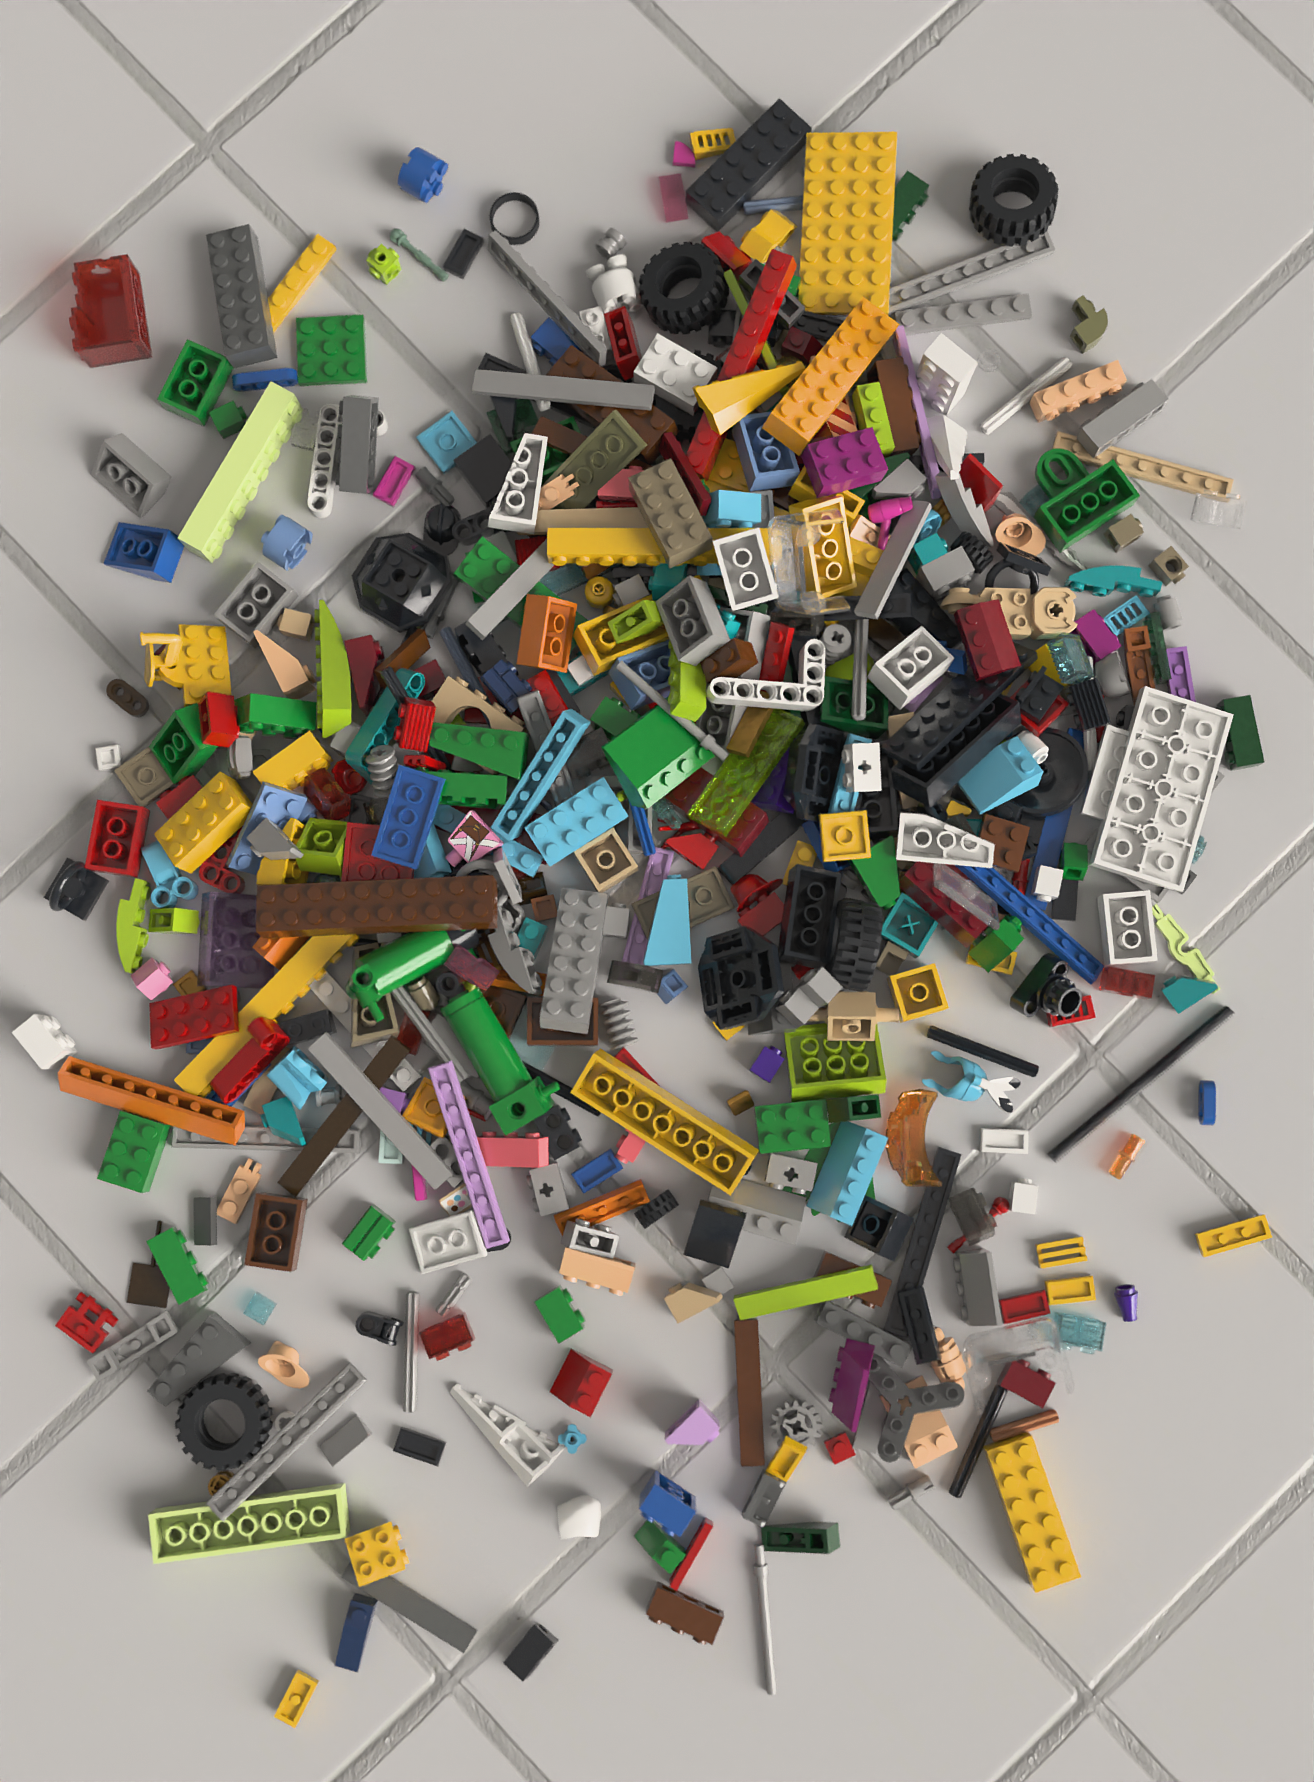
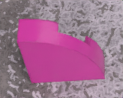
(683, 155)

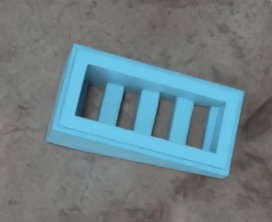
(1120, 609)

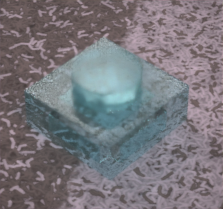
(260, 1308)

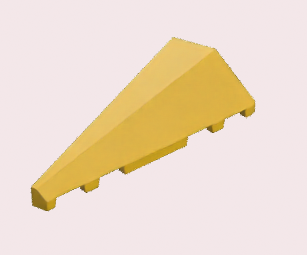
(735, 398)

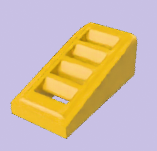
(714, 150)

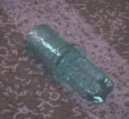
(666, 813)

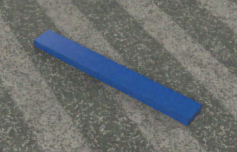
(1051, 838)
(1035, 921)

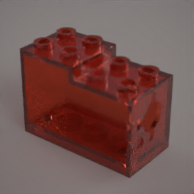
(110, 313)

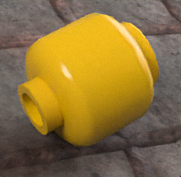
(602, 599)

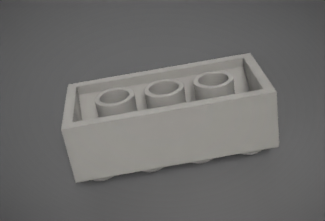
(768, 1209)

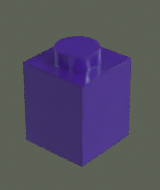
(767, 1063)

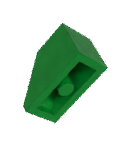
(660, 1546)

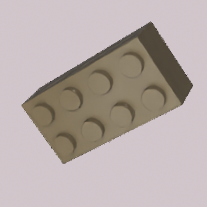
(670, 513)

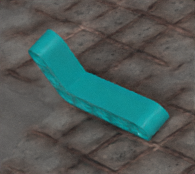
(381, 722)

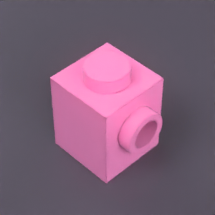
(152, 978)

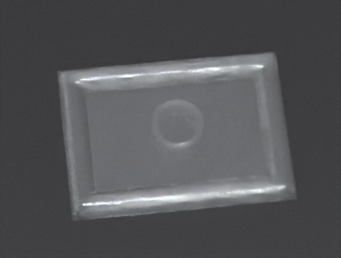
(966, 894)

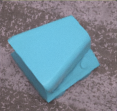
(297, 1076)

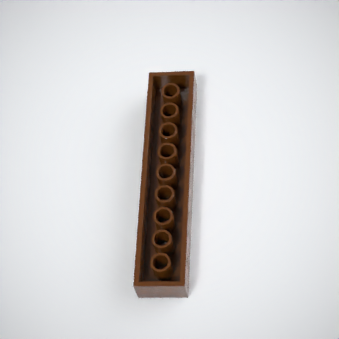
(377, 906)

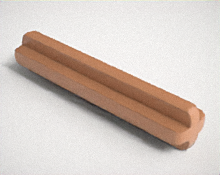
(1024, 1425)

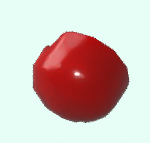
(348, 778)

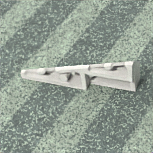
(948, 443)
(520, 1446)

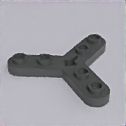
(923, 1400)

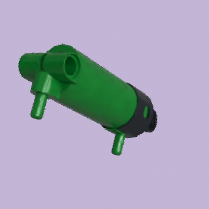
(404, 961)

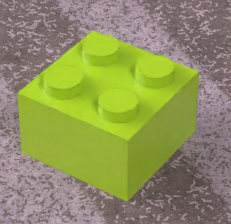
(322, 846)

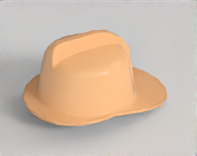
(1021, 534)
(283, 1364)

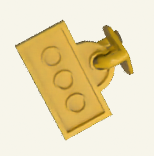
(190, 661)

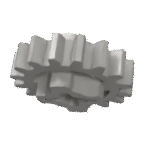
(799, 1415)

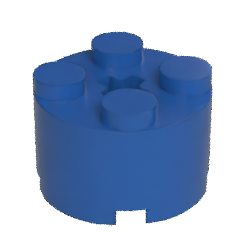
(422, 175)

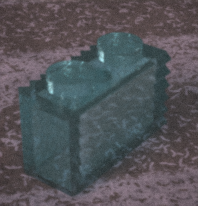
(1070, 658)
(1080, 1332)

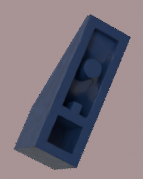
(355, 1632)

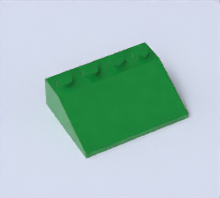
(654, 756)

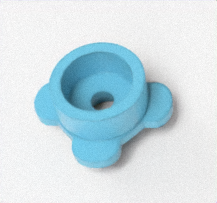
(572, 1431)

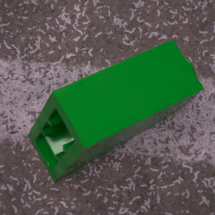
(879, 873)

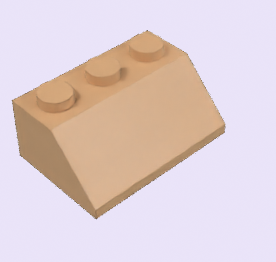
(597, 1270)

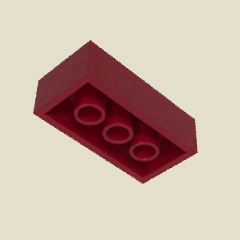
(744, 830)

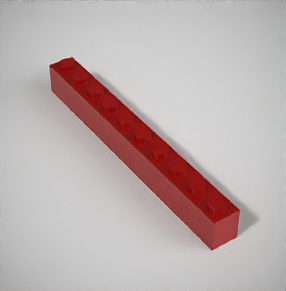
(745, 350)

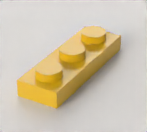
(1233, 1235)

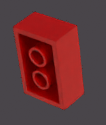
(117, 838)

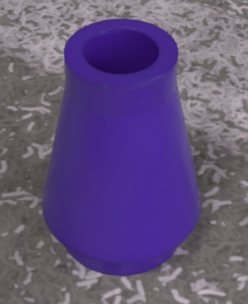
(1127, 1301)

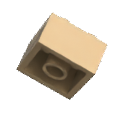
(606, 861)

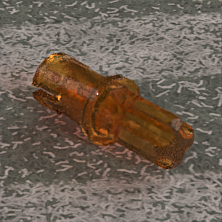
(1126, 1156)

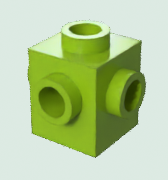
(383, 263)

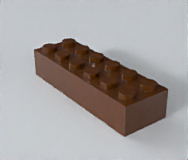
(647, 423)

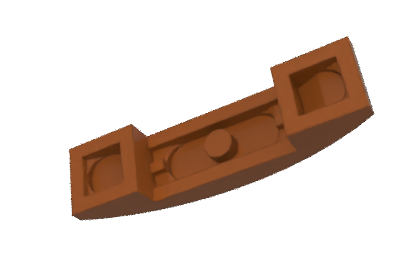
(1138, 659)

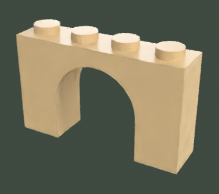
(456, 697)

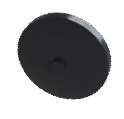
(1062, 777)

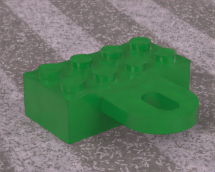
(1081, 500)

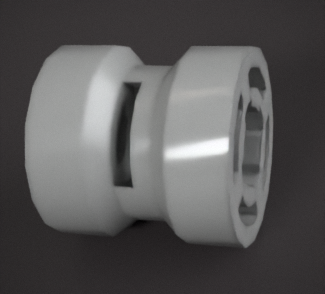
(609, 246)

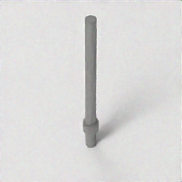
(707, 741)
(761, 1571)

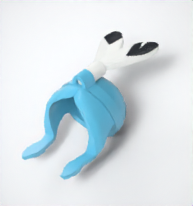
(974, 1083)

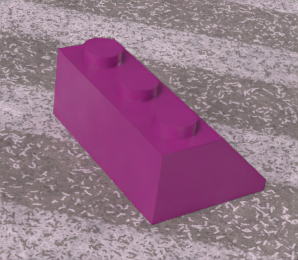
(851, 1382)

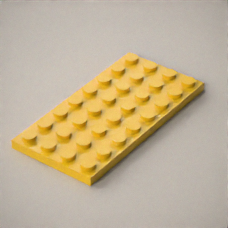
(847, 221)

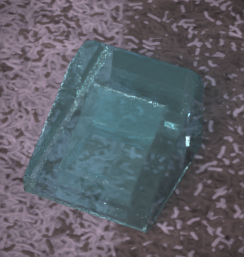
(1033, 500)

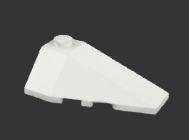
(934, 841)

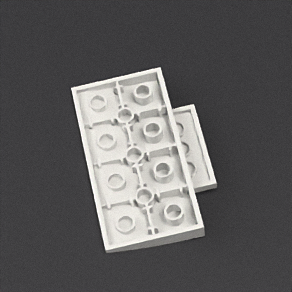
(1155, 787)

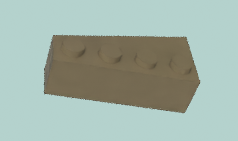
(363, 1025)

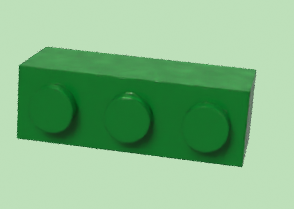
(178, 1265)

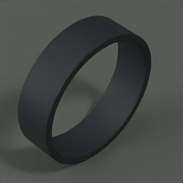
(514, 196)

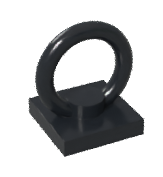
(1021, 562)
(75, 889)

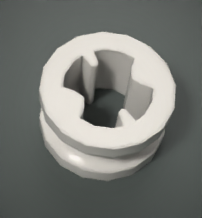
(286, 1414)

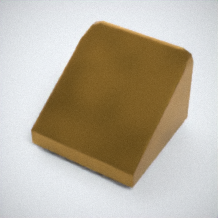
(740, 1103)

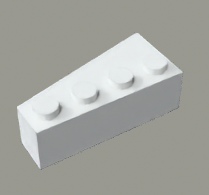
(520, 494)

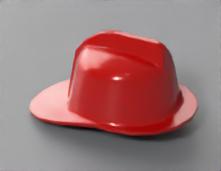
(750, 888)

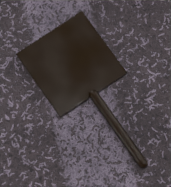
(148, 1283)

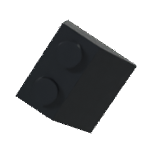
(879, 1228)

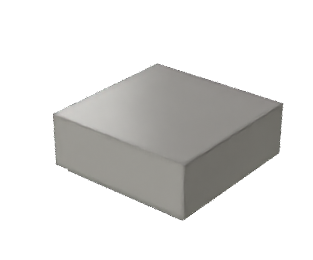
(718, 1281)

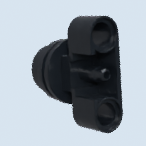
(1047, 990)

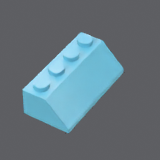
(847, 1172)

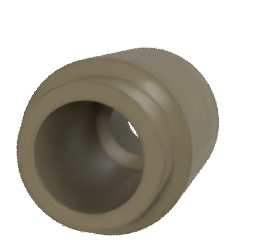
(423, 993)

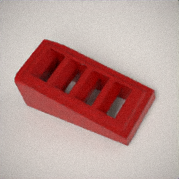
(1053, 1021)

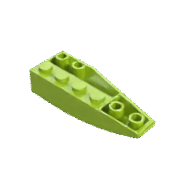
(335, 688)

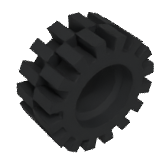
(975, 550)

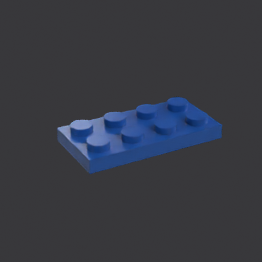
(408, 817)

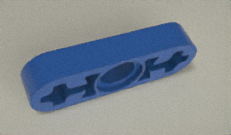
(260, 379)

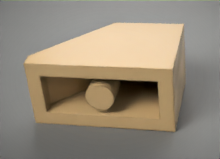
(689, 1300)

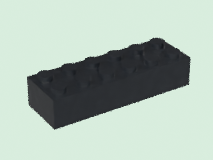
(747, 165)
(959, 754)

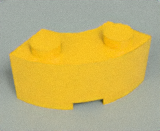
(767, 235)

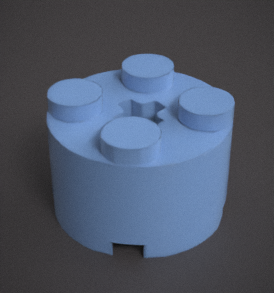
(286, 542)

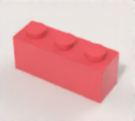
(514, 1149)

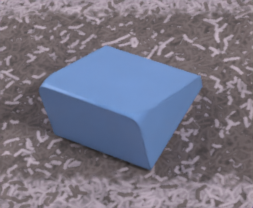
(671, 986)

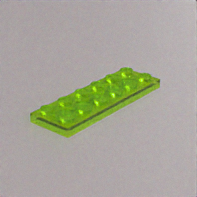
(742, 777)

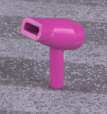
(884, 511)

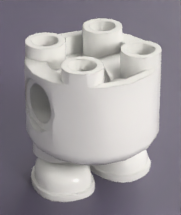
(616, 286)

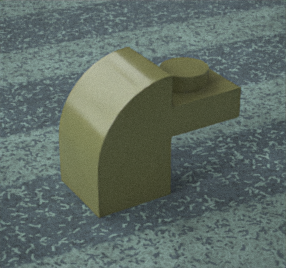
(1092, 324)

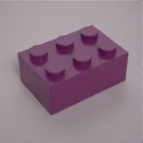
(844, 462)

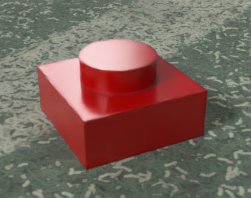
(839, 1448)

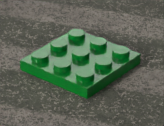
(331, 350)

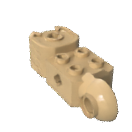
(1035, 615)

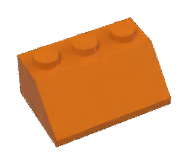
(546, 633)

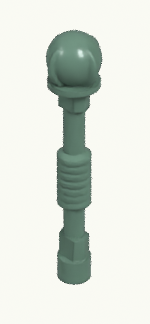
(400, 238)

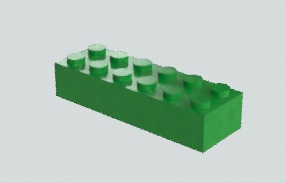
(486, 571)

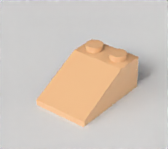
(291, 675)
(928, 1432)

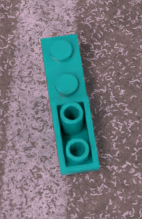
(1104, 579)

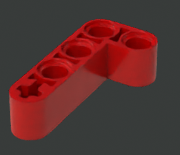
(223, 874)
(251, 1060)

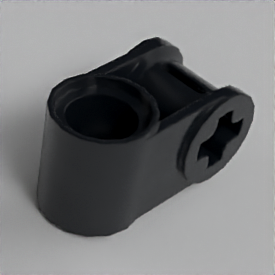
(380, 1328)

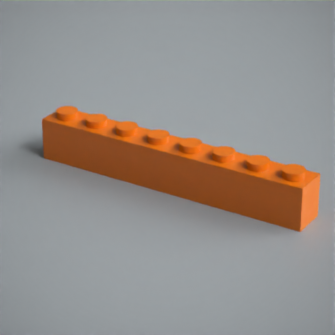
(151, 1100)

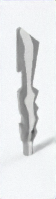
(1009, 504)

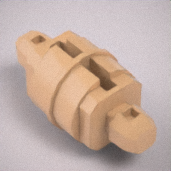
(951, 1365)

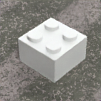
(45, 1041)

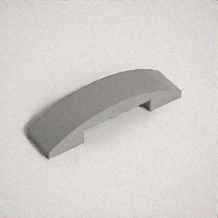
(132, 1346)

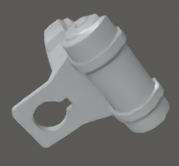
(237, 759)

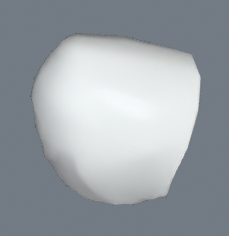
(579, 1517)

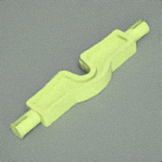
(1176, 938)

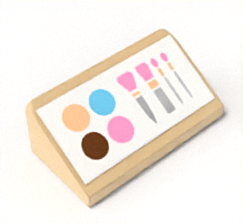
(456, 1201)

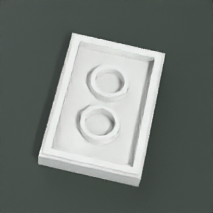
(447, 1241)

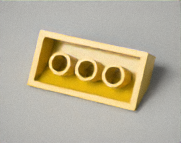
(830, 560)

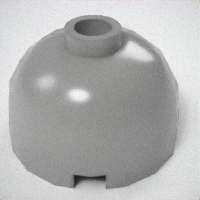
(1112, 676)

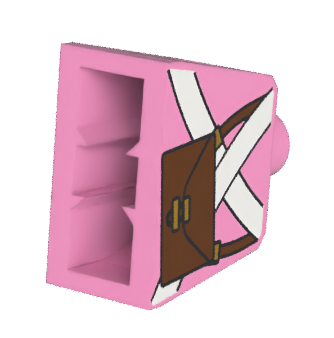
(472, 840)

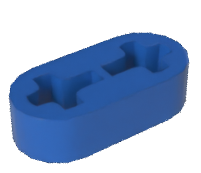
(1207, 1102)

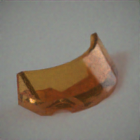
(907, 1139)

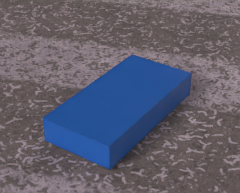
(597, 1171)

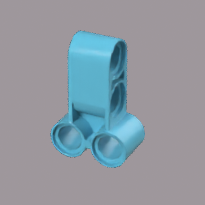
(166, 877)

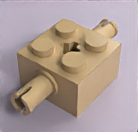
(853, 1016)

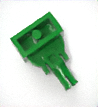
(997, 944)

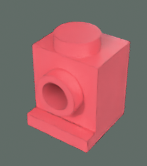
(629, 1147)

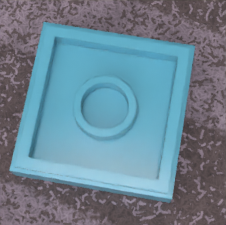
(446, 441)

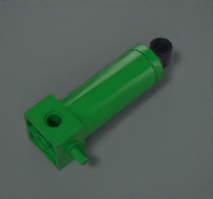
(494, 1057)

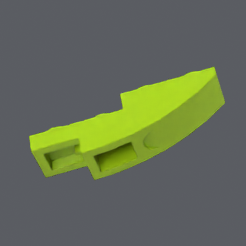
(129, 935)

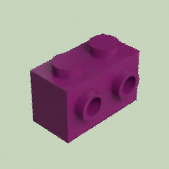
(1096, 636)

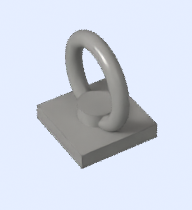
(502, 872)

